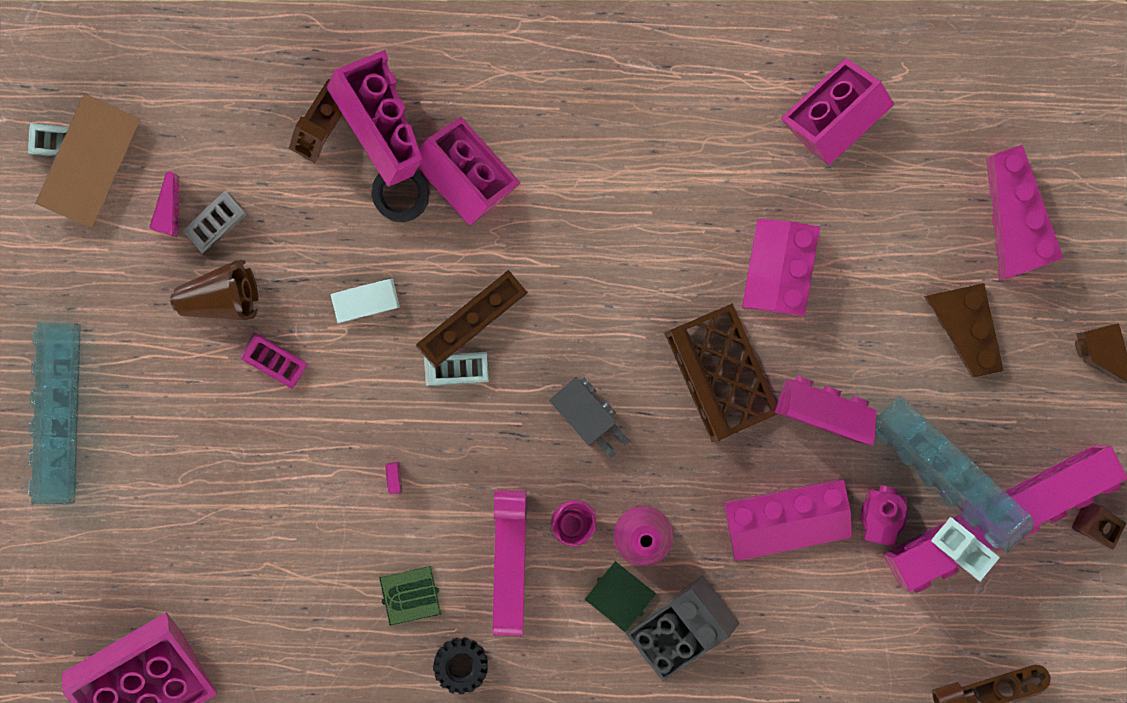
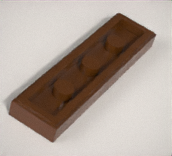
(471, 319)

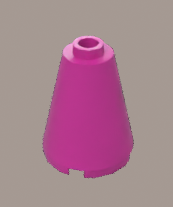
(641, 522)

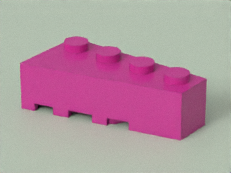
(376, 114)

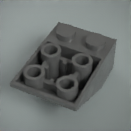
(683, 628)

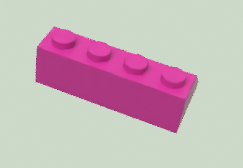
(788, 519)

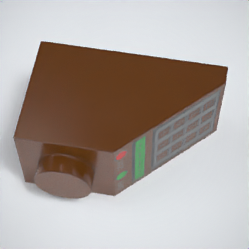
(1104, 350)

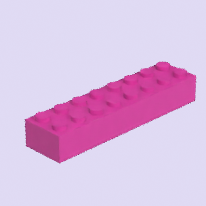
(1042, 496)

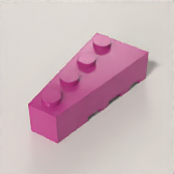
(1019, 215)

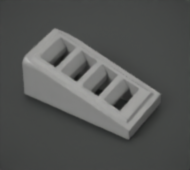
(215, 206)

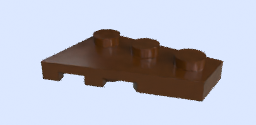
(970, 327)

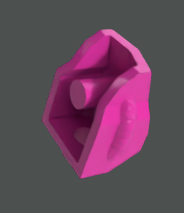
(883, 515)

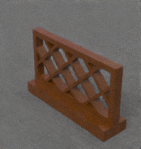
(698, 382)

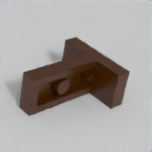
(316, 126)

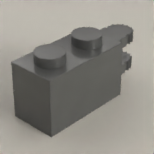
(586, 414)

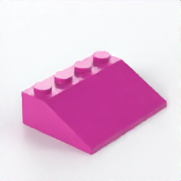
(141, 668)

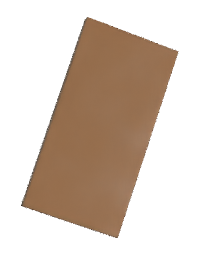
(87, 160)

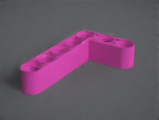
(509, 561)

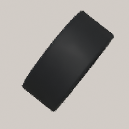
(406, 215)

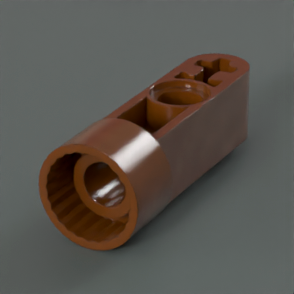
(988, 689)

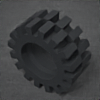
(449, 680)

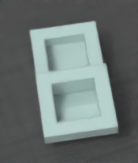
(365, 300)
(965, 549)

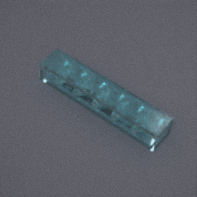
(54, 413)
(954, 474)

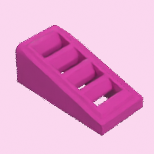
(167, 207)
(251, 347)

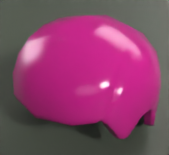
(573, 523)

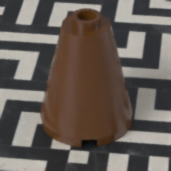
(218, 294)

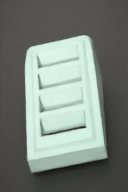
(34, 129)
(482, 368)

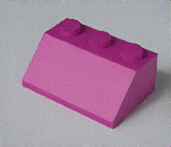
(838, 111)
(465, 171)
(781, 267)
(827, 410)

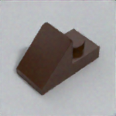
(1099, 525)

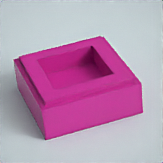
(393, 478)

